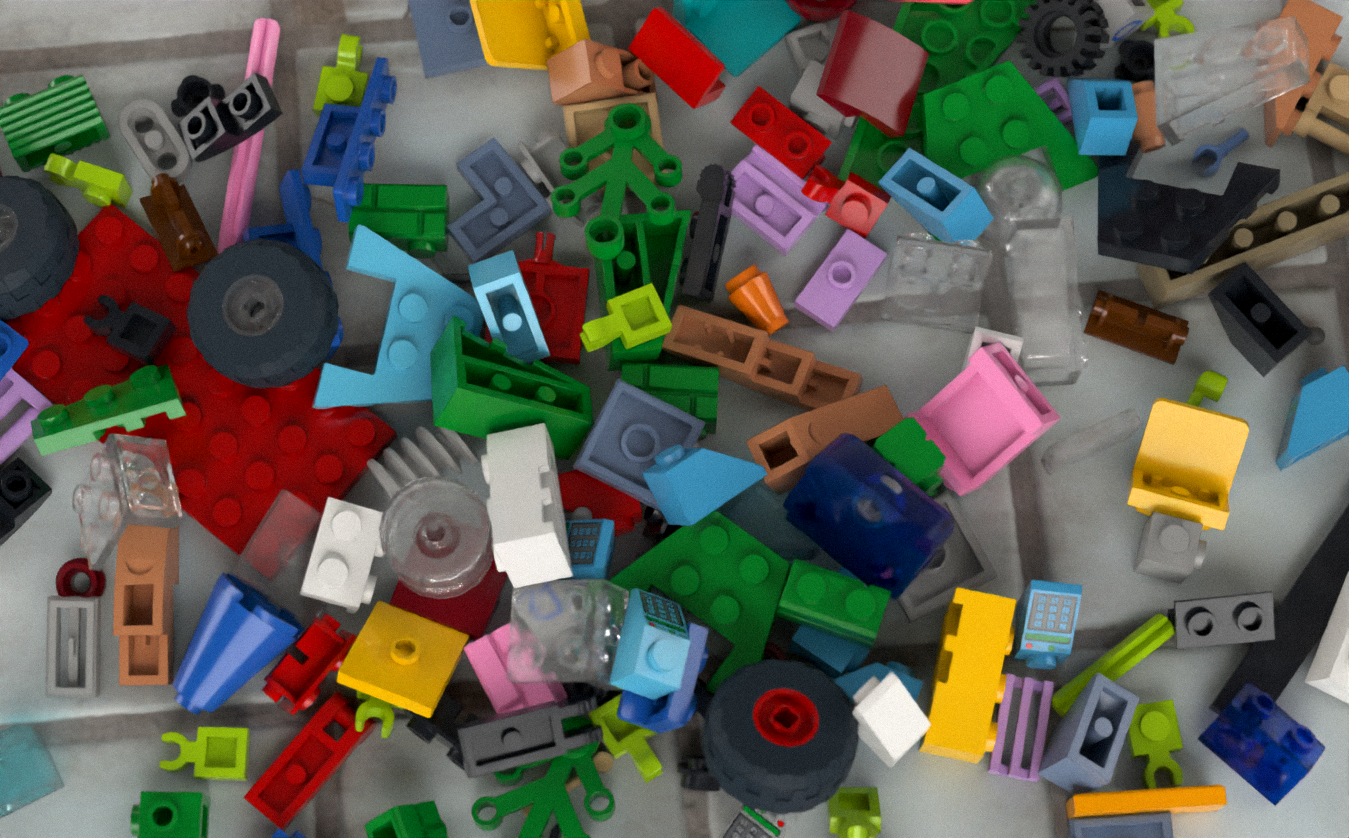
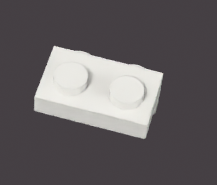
(344, 555)

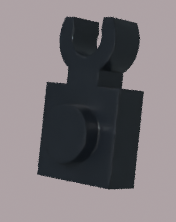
(134, 333)

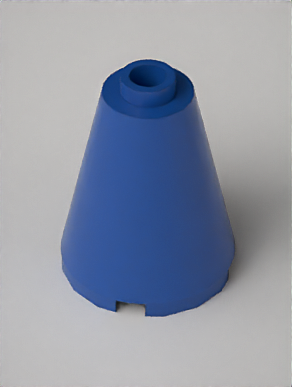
(231, 645)

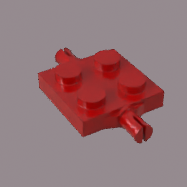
(559, 301)

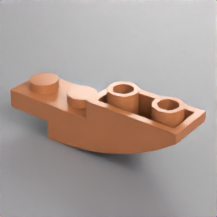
(145, 604)

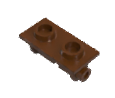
(177, 223)
(1136, 327)

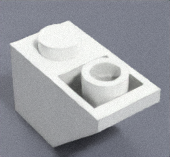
(888, 718)

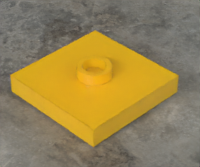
(403, 659)

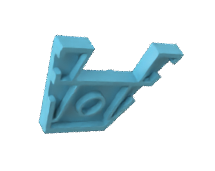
(414, 321)

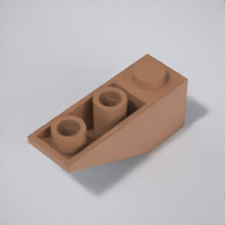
(1320, 28)
(792, 444)

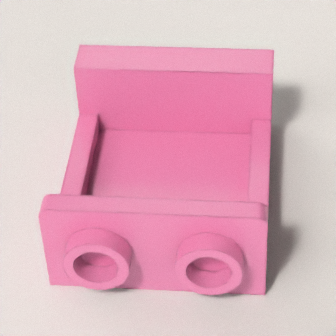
(984, 418)

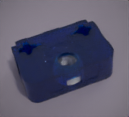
(868, 515)

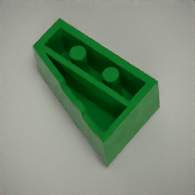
(649, 256)
(489, 391)

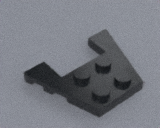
(1170, 223)

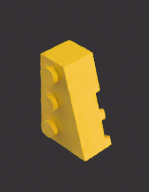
(968, 675)

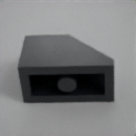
(1257, 320)

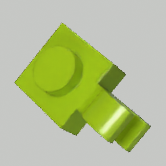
(344, 83)
(632, 317)
(627, 737)

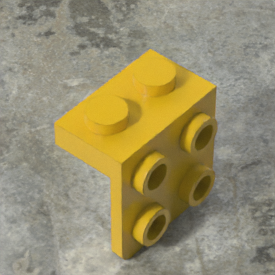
(527, 30)
(1187, 463)

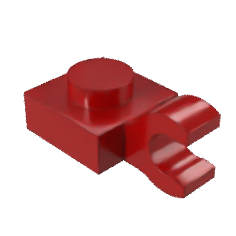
(852, 203)

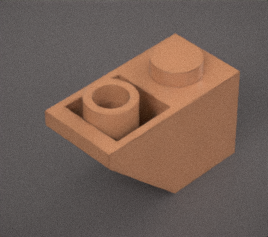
(597, 73)

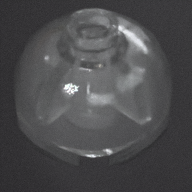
(1016, 190)

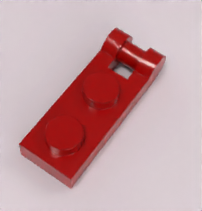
(307, 763)

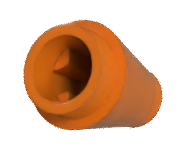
(757, 300)

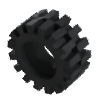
(1087, 40)

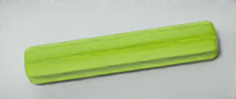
(1117, 660)

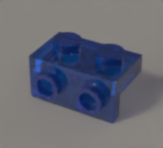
(1262, 743)

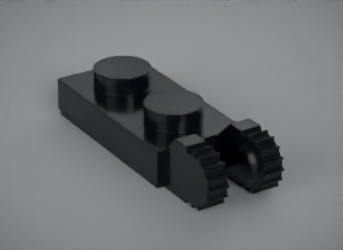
(709, 233)
(524, 735)

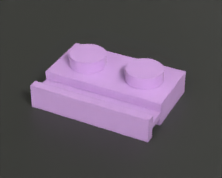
(772, 201)

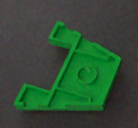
(997, 117)
(721, 579)

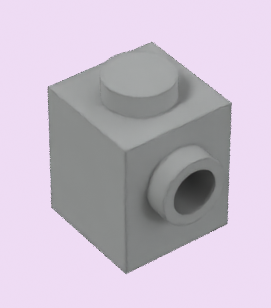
(813, 109)
(1170, 548)

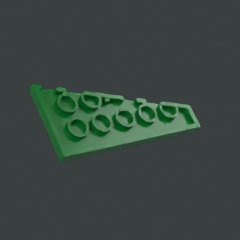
(959, 44)

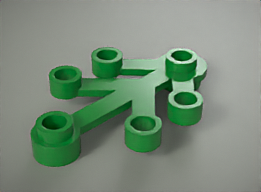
(625, 130)
(549, 792)

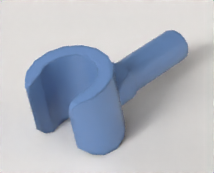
(1220, 151)

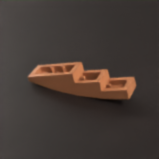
(757, 362)

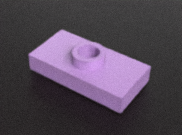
(840, 280)

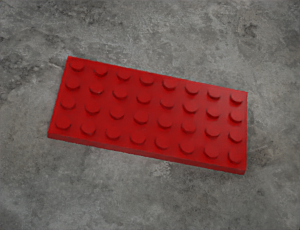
(235, 439)

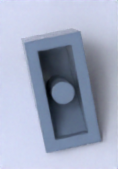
(1089, 737)

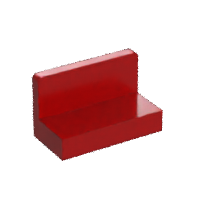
(678, 59)

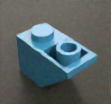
(1102, 114)

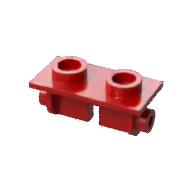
(781, 133)
(300, 681)

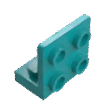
(737, 29)

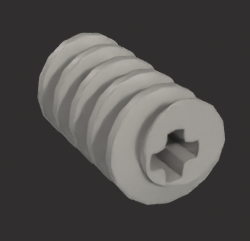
(422, 460)

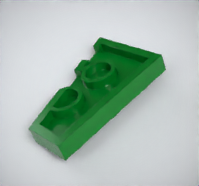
(125, 405)

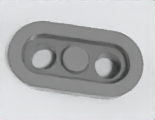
(157, 144)

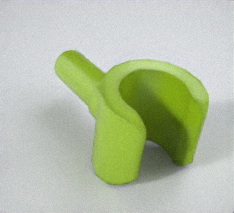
(1208, 385)

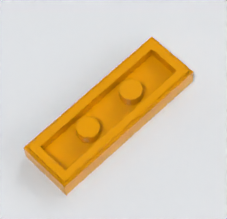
(1175, 800)

